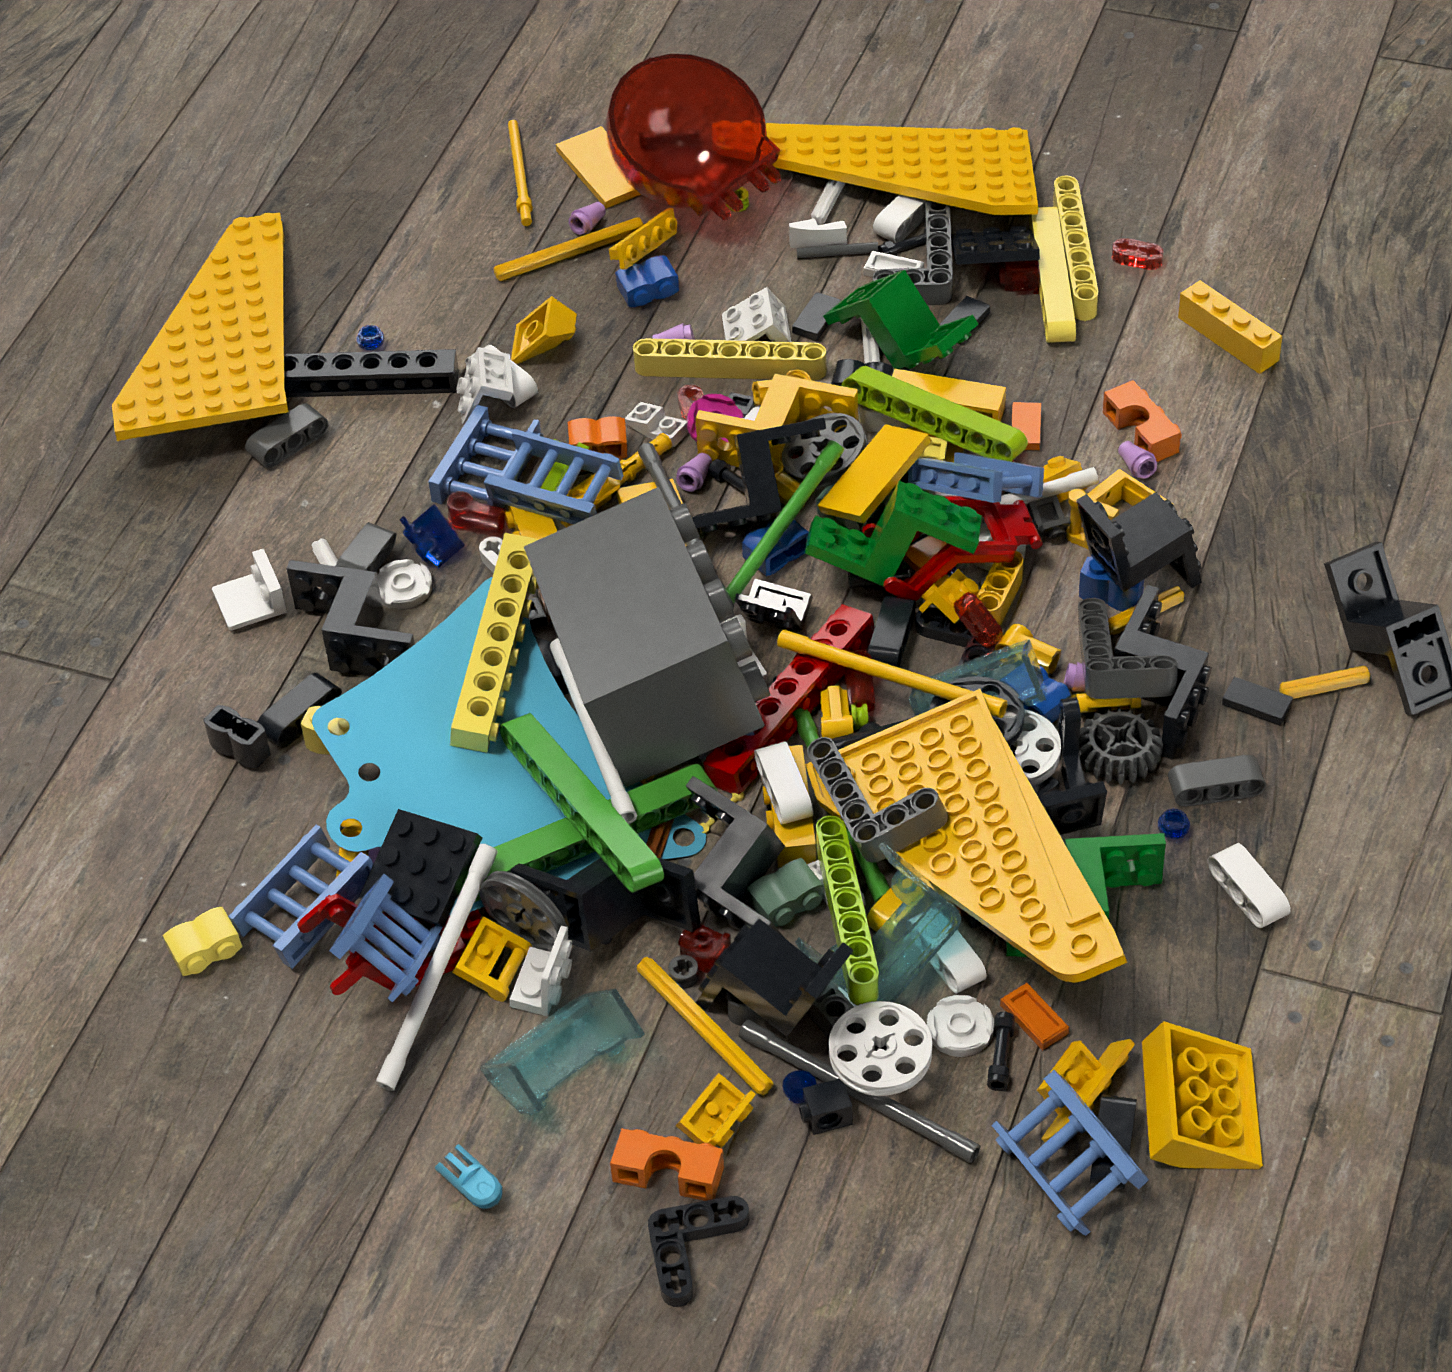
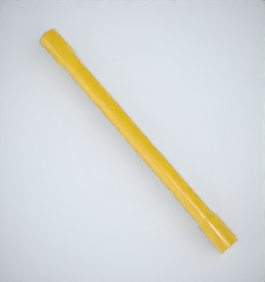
(804, 645)

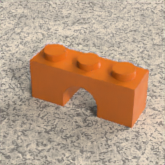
(1154, 431)
(642, 1154)

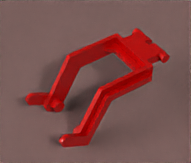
(1008, 525)
(340, 910)

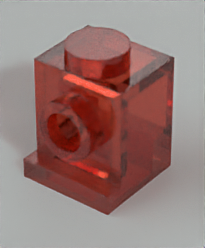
(1020, 276)
(704, 946)

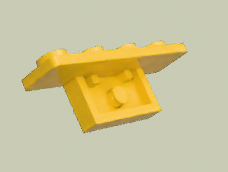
(644, 239)
(1085, 1075)

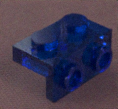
(433, 535)

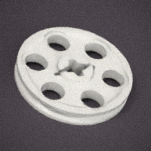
(1027, 743)
(879, 1035)

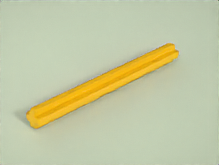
(566, 249)
(705, 1026)

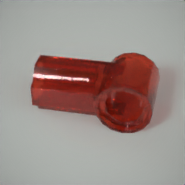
(467, 513)
(859, 686)

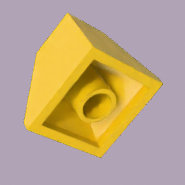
(543, 330)

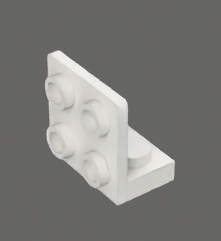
(757, 316)
(487, 375)
(251, 596)
(541, 976)

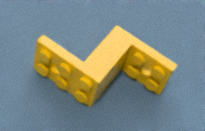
(785, 403)

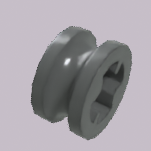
(684, 962)

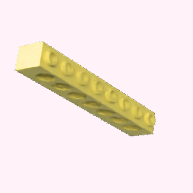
(495, 645)

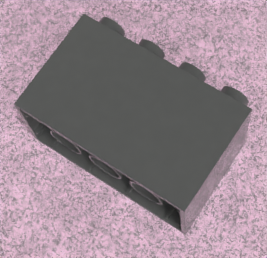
(647, 635)

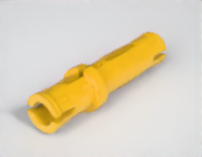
(634, 463)

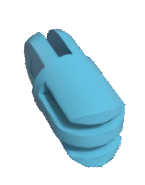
(474, 1181)

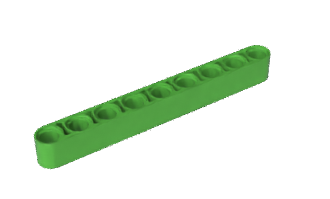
(582, 803)
(562, 843)

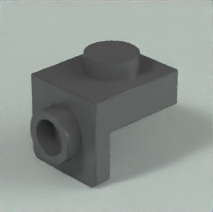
(1049, 517)

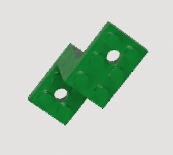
(901, 321)
(905, 514)
(1106, 864)

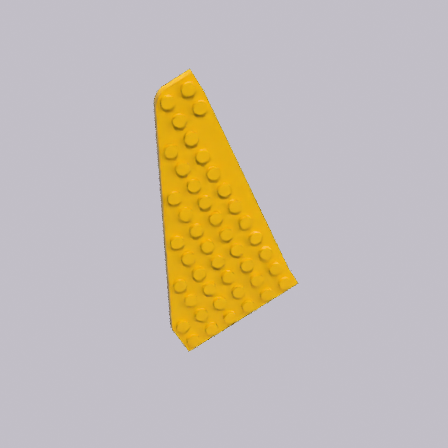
(948, 166)
(221, 343)
(998, 846)

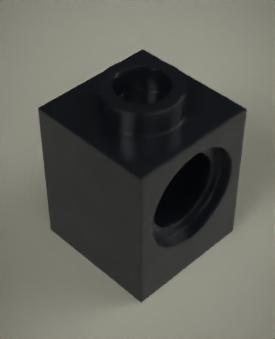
(826, 1106)

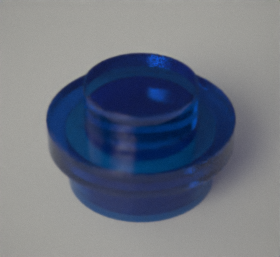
(370, 337)
(1174, 824)
(794, 1082)

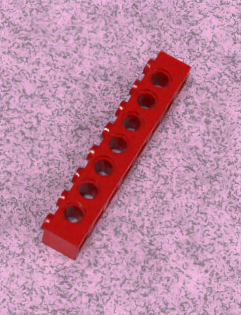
(798, 686)

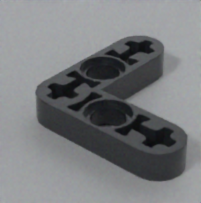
(937, 632)
(1069, 733)
(674, 1239)

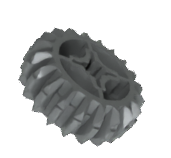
(1120, 753)

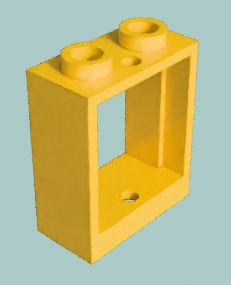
(1119, 487)

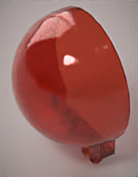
(689, 134)

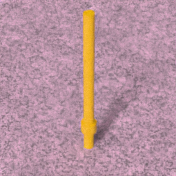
(523, 202)

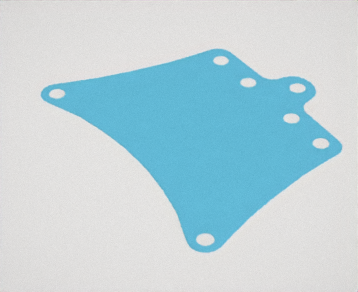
(404, 727)

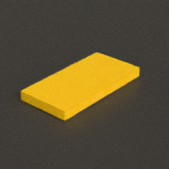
(593, 164)
(874, 473)

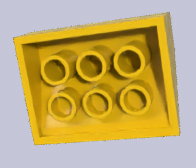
(1200, 1100)

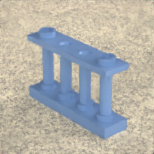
(467, 445)
(977, 477)
(552, 503)
(361, 927)
(292, 943)
(1101, 1145)

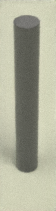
(836, 250)

